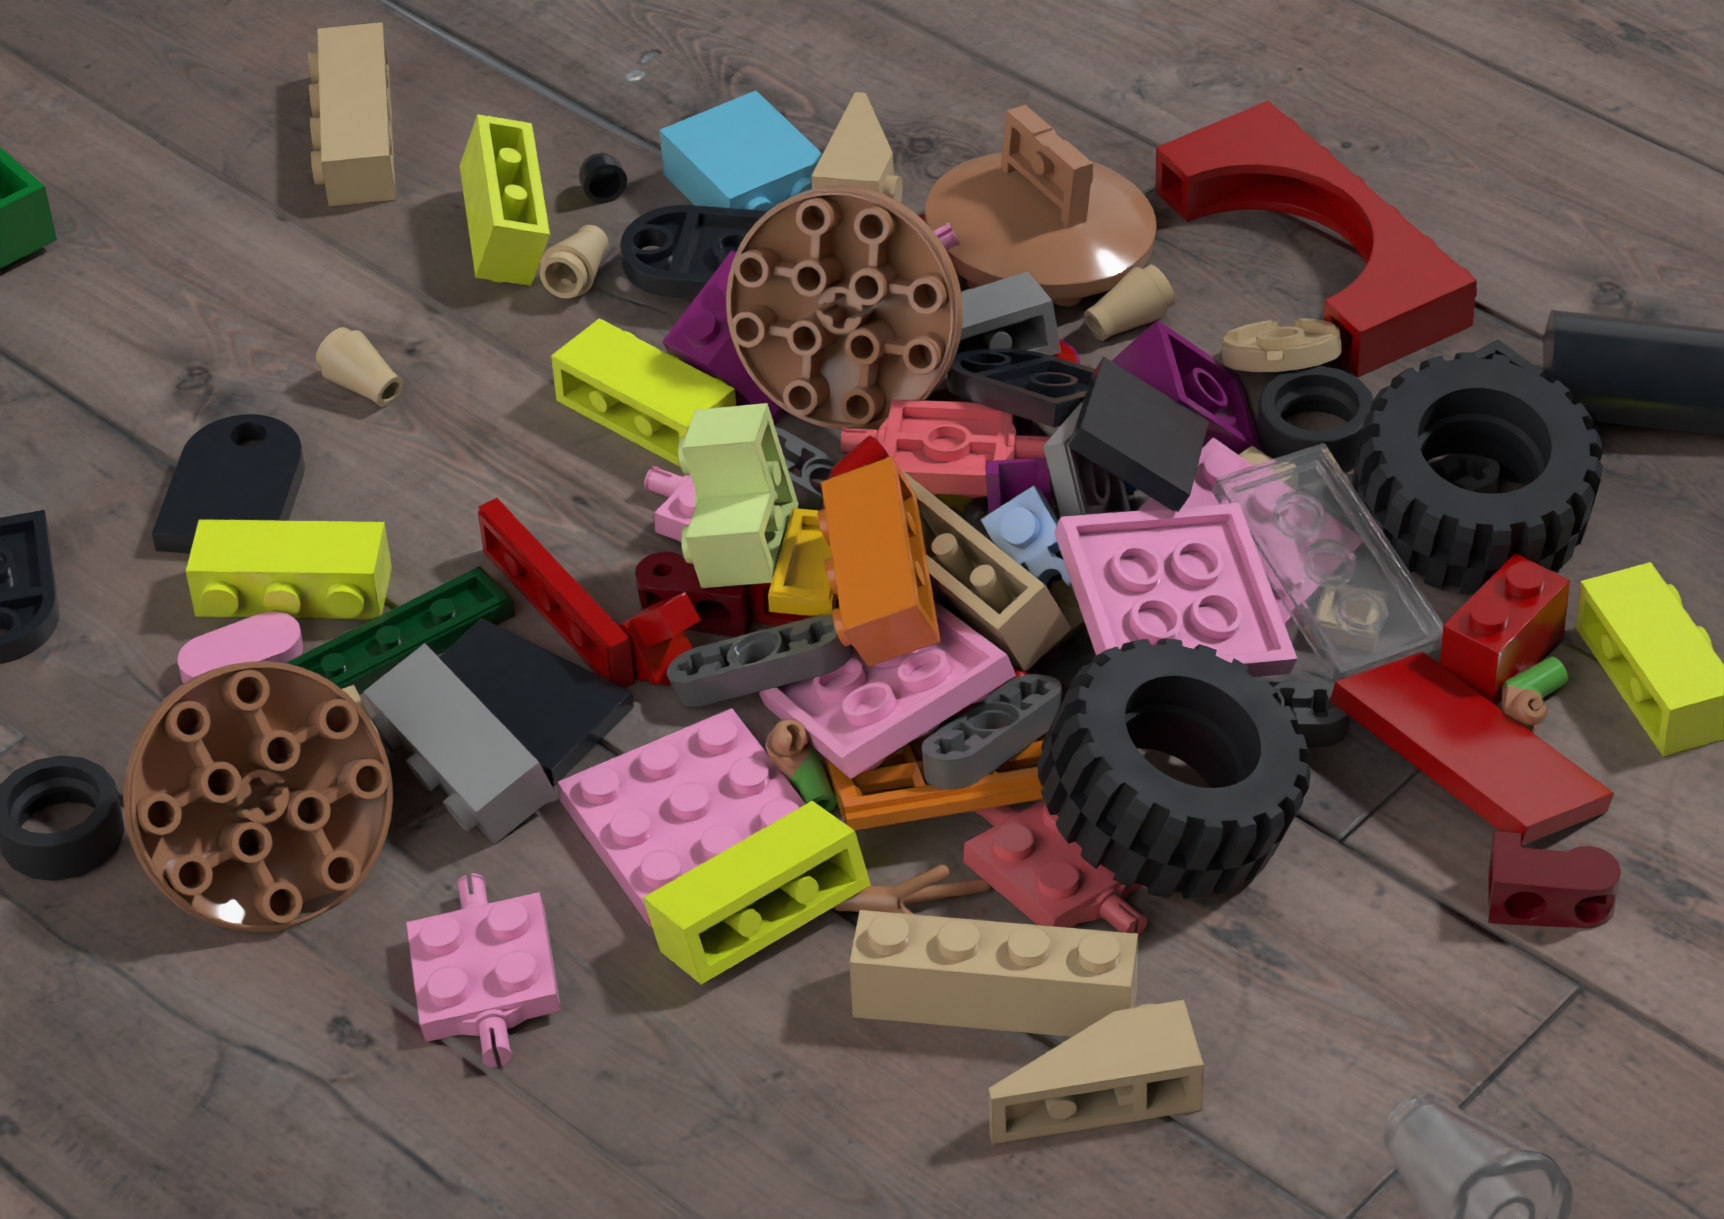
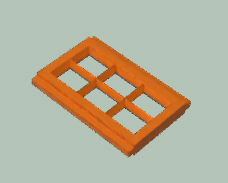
(924, 799)

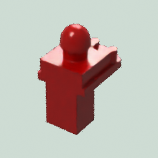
(659, 636)

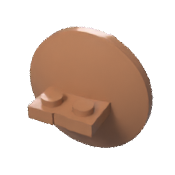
(1042, 214)
(843, 306)
(257, 795)

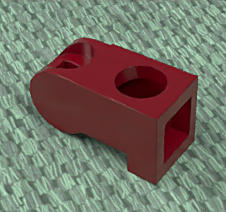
(721, 609)
(1550, 885)

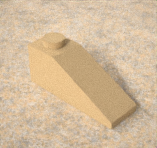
(858, 153)
(1111, 1073)

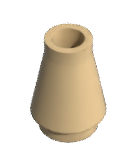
(572, 264)
(1132, 302)
(357, 366)

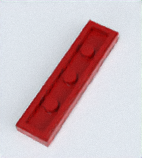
(555, 594)

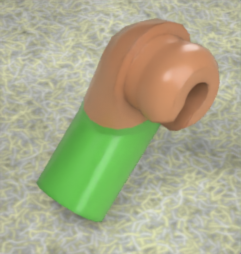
(1525, 692)
(799, 762)

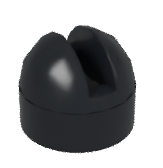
(602, 178)

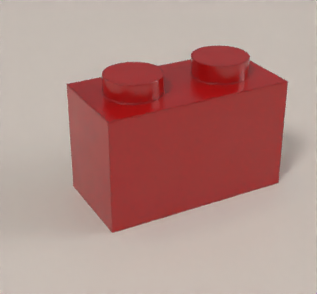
(1505, 626)

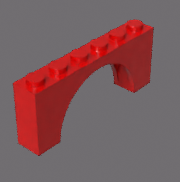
(1266, 162)

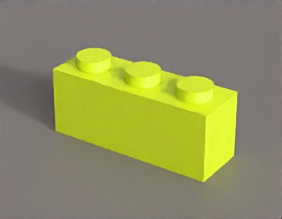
(504, 200)
(634, 387)
(289, 568)
(1654, 656)
(757, 891)

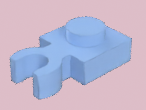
(1026, 534)

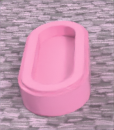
(256, 638)

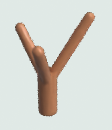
(916, 889)

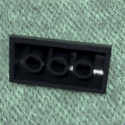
(1639, 370)

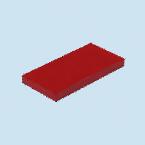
(1471, 747)

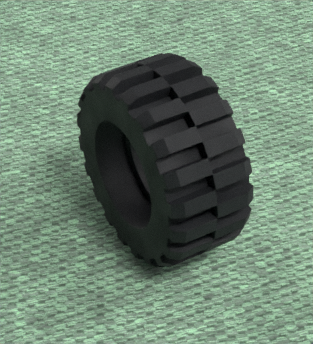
(1487, 412)
(1147, 822)

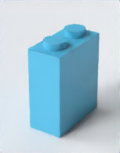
(738, 156)

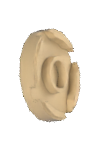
(1275, 349)

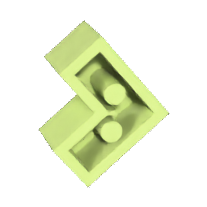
(739, 495)

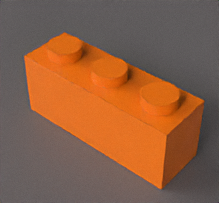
(878, 563)

